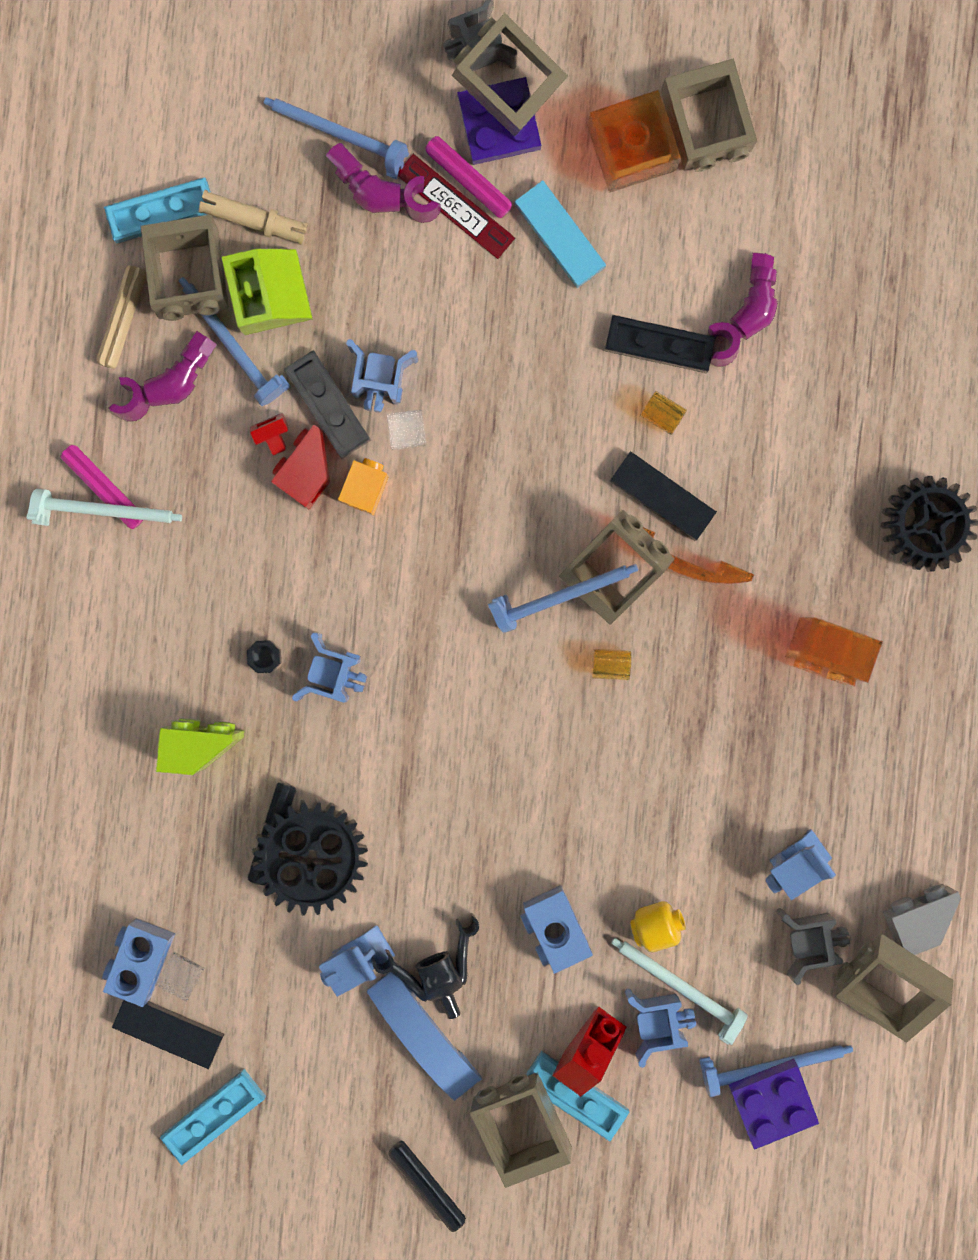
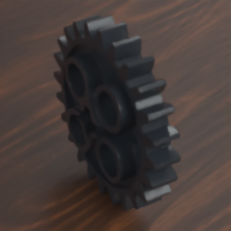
(305, 889)

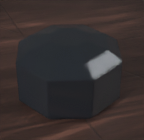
(264, 656)

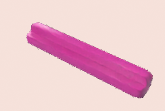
(468, 177)
(97, 481)

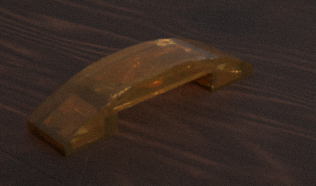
(722, 572)

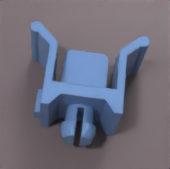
(378, 376)
(332, 673)
(800, 866)
(352, 962)
(660, 1024)

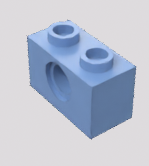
(571, 945)

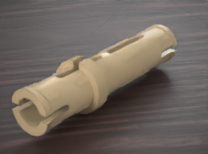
(253, 217)

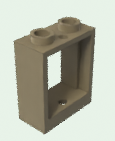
(698, 82)
(485, 95)
(177, 236)
(608, 600)
(897, 1019)
(531, 1161)

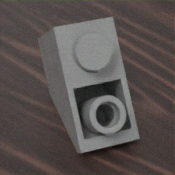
(924, 920)

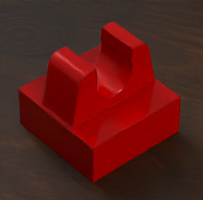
(270, 431)

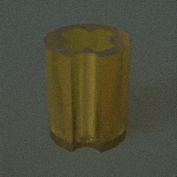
(663, 412)
(611, 664)

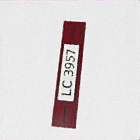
(458, 207)

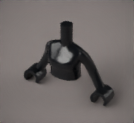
(437, 972)

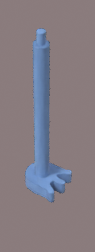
(393, 154)
(266, 391)
(506, 616)
(714, 1081)

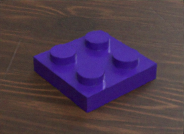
(487, 136)
(774, 1104)

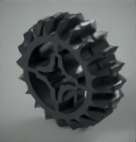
(935, 535)

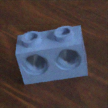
(144, 965)

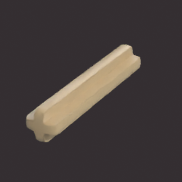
(121, 317)

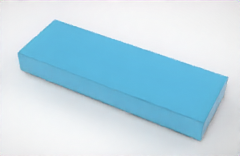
(156, 207)
(560, 234)
(592, 1109)
(212, 1117)

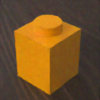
(364, 486)

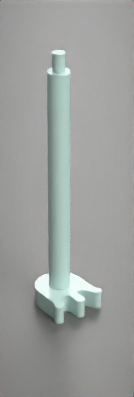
(42, 503)
(733, 1021)

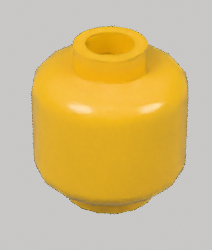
(657, 926)

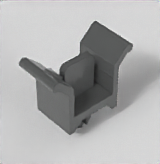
(465, 30)
(814, 942)

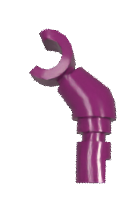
(380, 195)
(755, 313)
(170, 386)

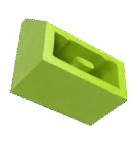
(266, 289)
(191, 748)

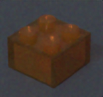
(633, 141)
(834, 649)

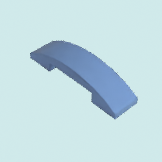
(423, 1037)

